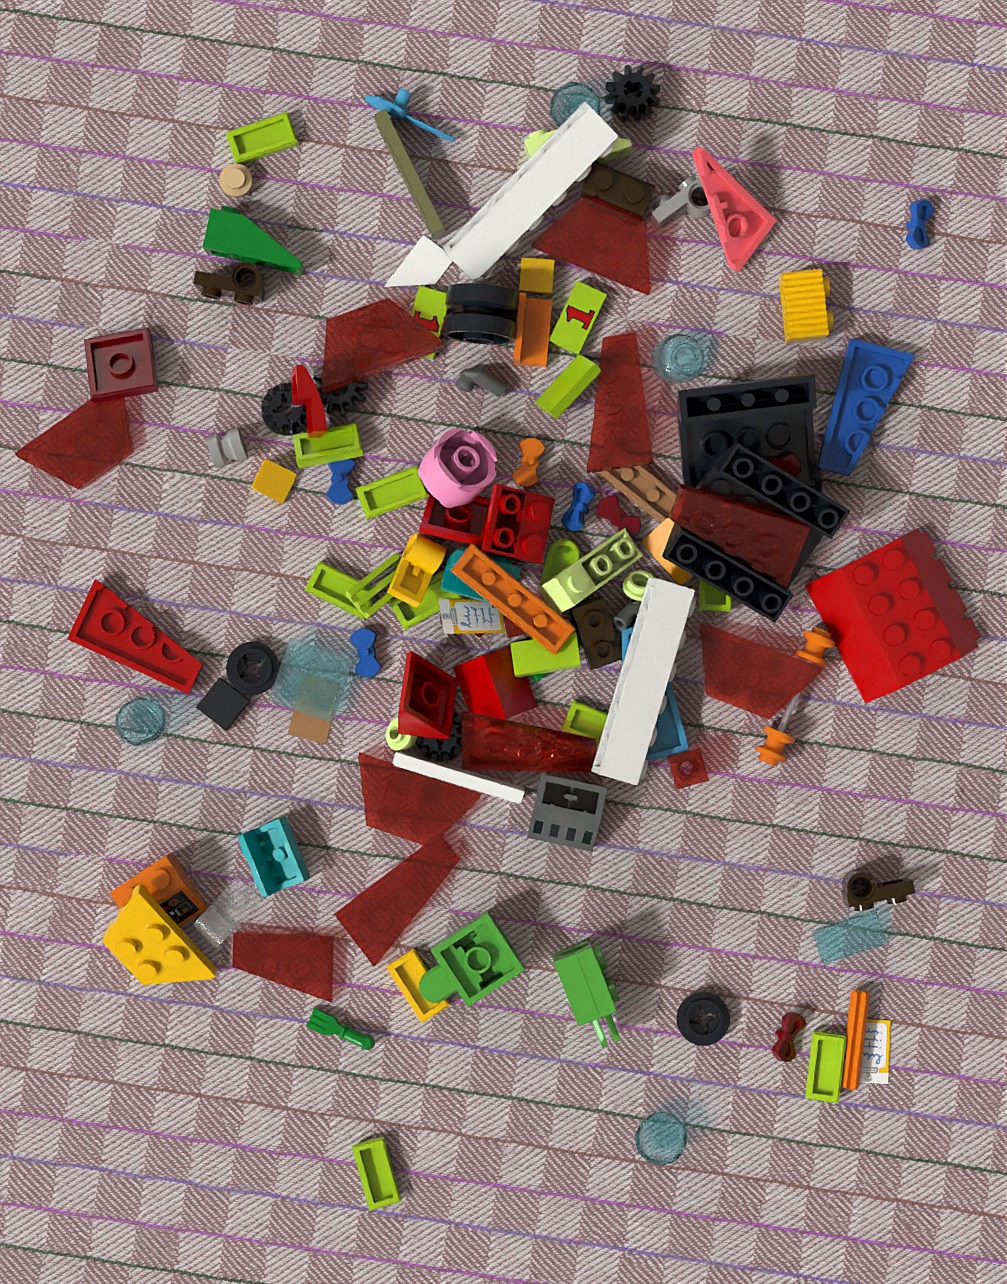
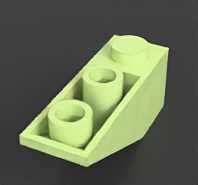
(590, 572)

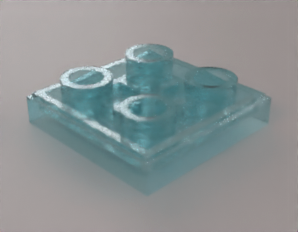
(311, 680)

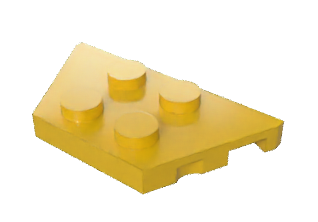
(154, 944)

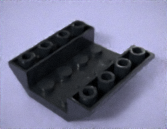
(759, 483)

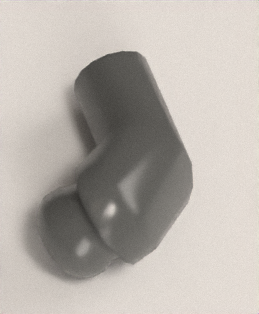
(481, 377)
(626, 615)

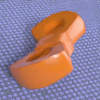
(526, 474)

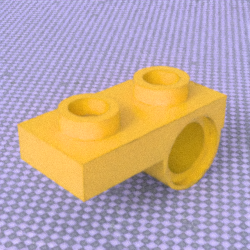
(416, 569)

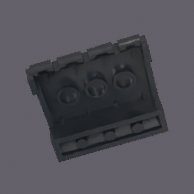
(759, 414)

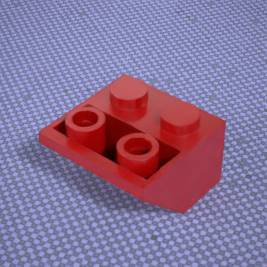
(517, 524)

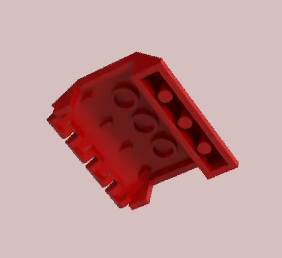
(894, 615)

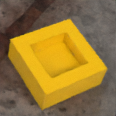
(536, 276)

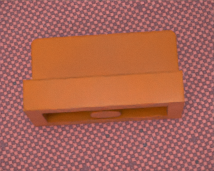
(532, 331)

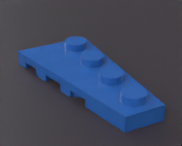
(861, 397)

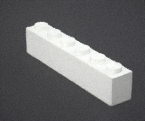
(531, 192)
(643, 681)

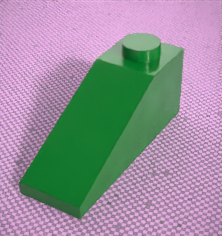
(240, 240)

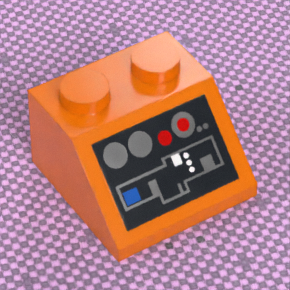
(168, 887)

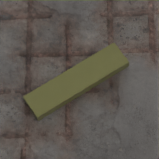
(409, 175)

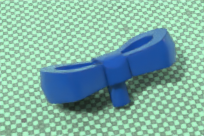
(920, 212)
(339, 492)
(574, 517)
(368, 664)

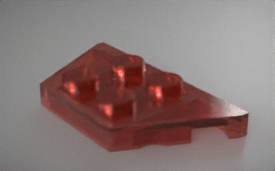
(602, 242)
(372, 342)
(83, 443)
(751, 673)
(410, 802)

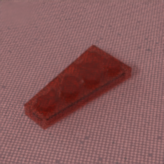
(620, 415)
(755, 535)
(516, 746)
(390, 903)

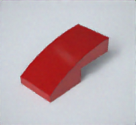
(306, 393)

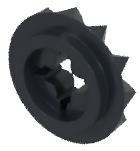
(277, 421)
(237, 666)
(450, 749)
(717, 1025)

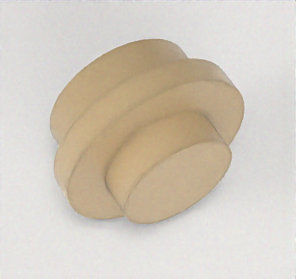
(235, 180)

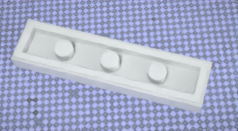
(458, 776)

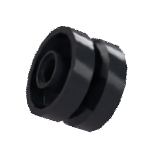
(480, 314)

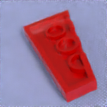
(124, 635)

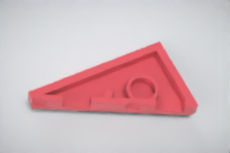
(736, 213)

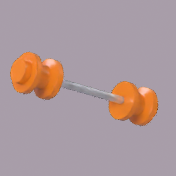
(776, 740)

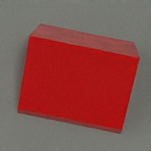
(458, 524)
(491, 686)
(426, 699)

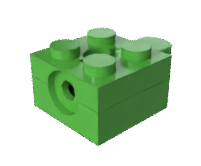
(471, 962)
(586, 988)

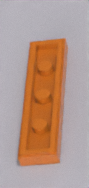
(512, 599)

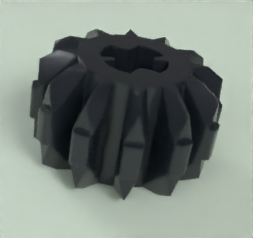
(632, 105)
(343, 400)

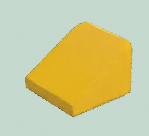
(274, 481)

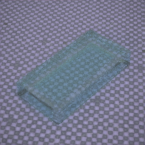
(849, 937)

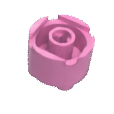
(458, 467)

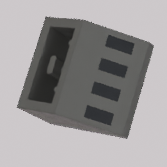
(567, 811)

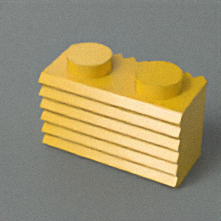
(805, 306)

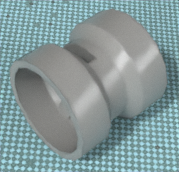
(230, 446)

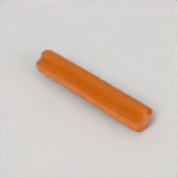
(855, 1038)

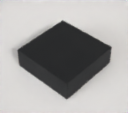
(223, 704)

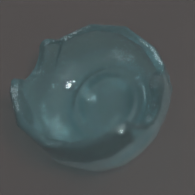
(569, 99)
(677, 358)
(141, 722)
(661, 1138)

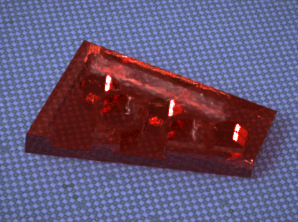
(288, 959)

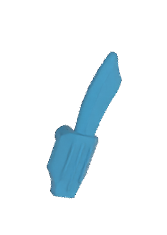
(399, 111)

